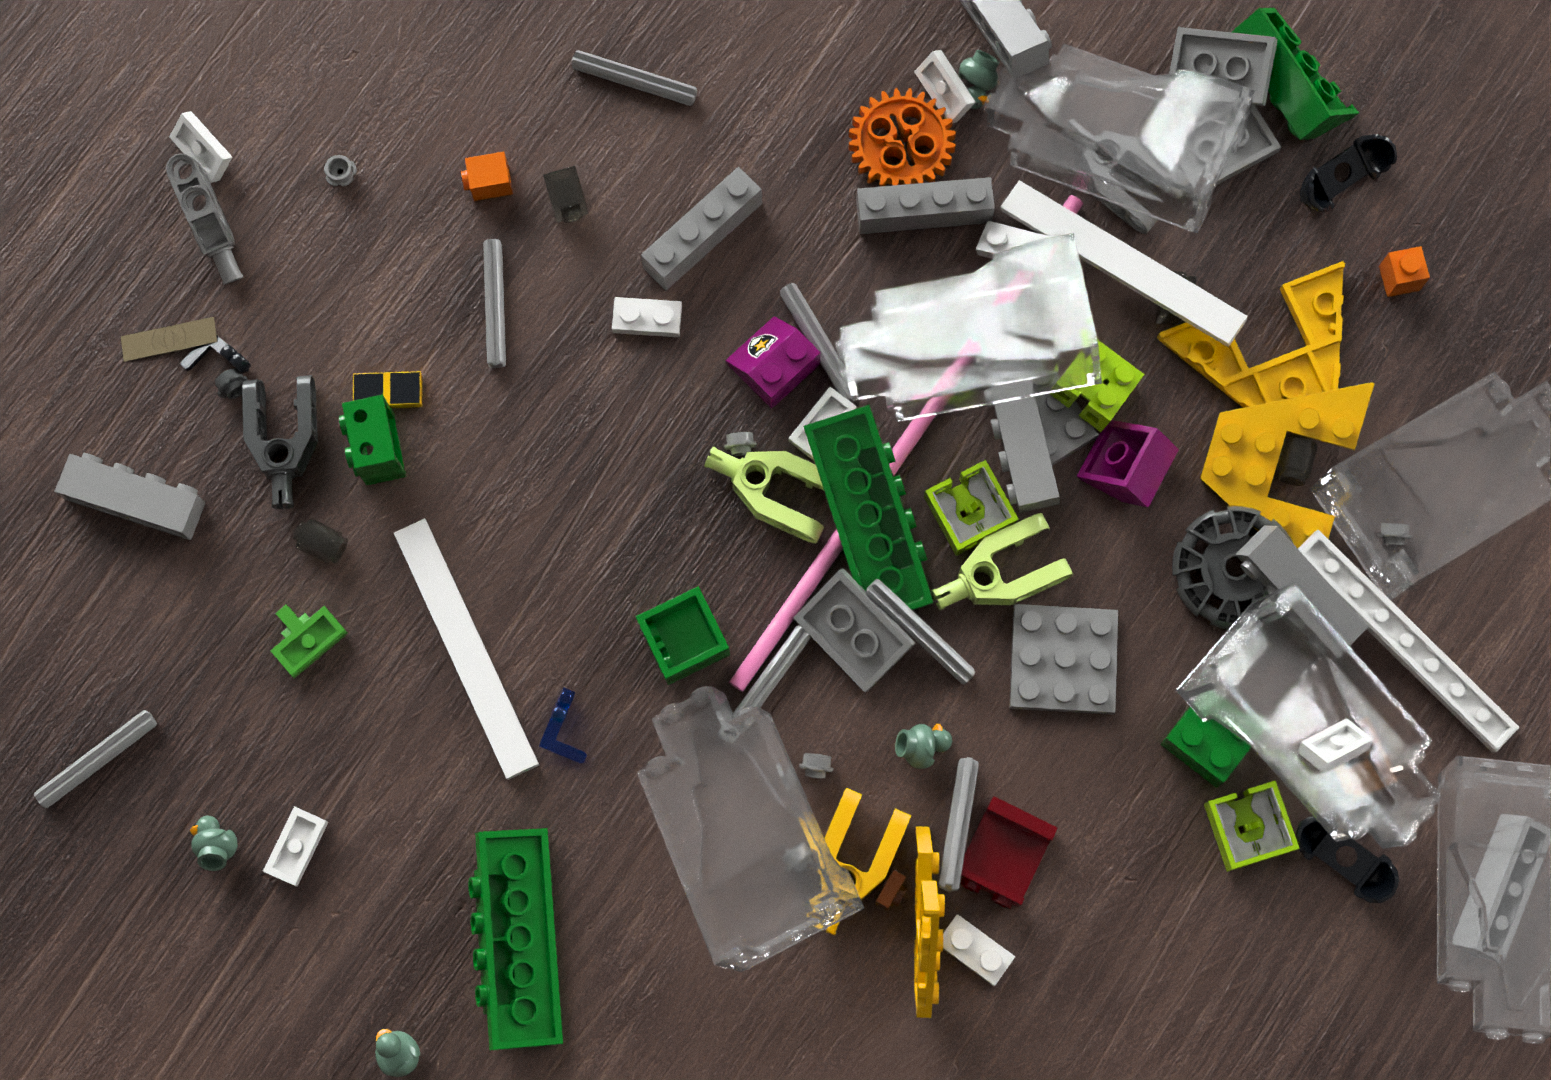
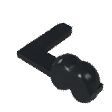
(223, 349)

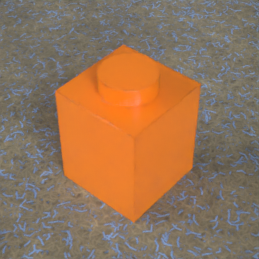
(487, 176)
(1404, 271)

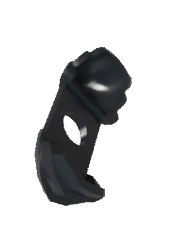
(1366, 156)
(1374, 877)

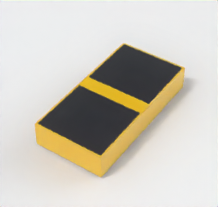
(398, 388)

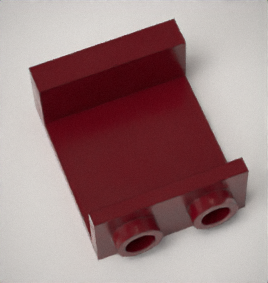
(1005, 853)

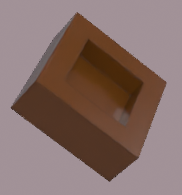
(892, 891)

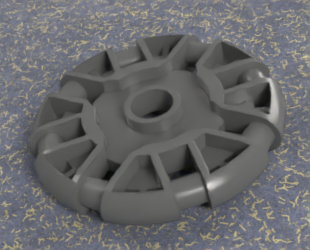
(1213, 564)

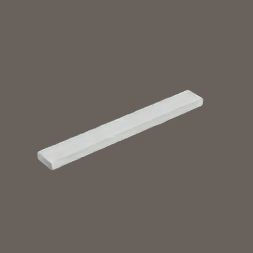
(1126, 264)
(1411, 645)
(466, 649)

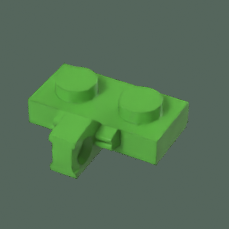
(306, 638)

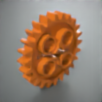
(930, 132)

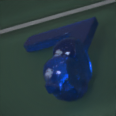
(553, 727)

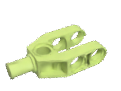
(753, 495)
(999, 592)

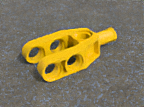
(885, 854)

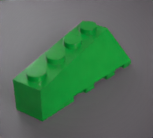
(1295, 83)

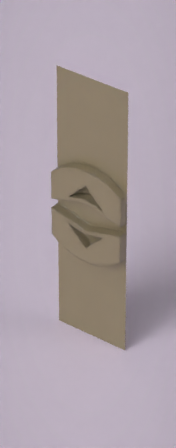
(168, 339)

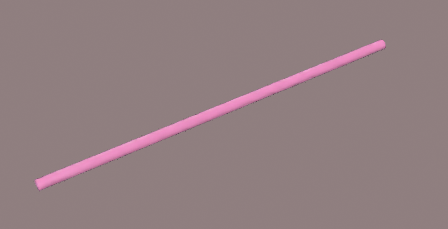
(830, 552)

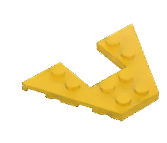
(1313, 369)
(1251, 440)
(929, 938)

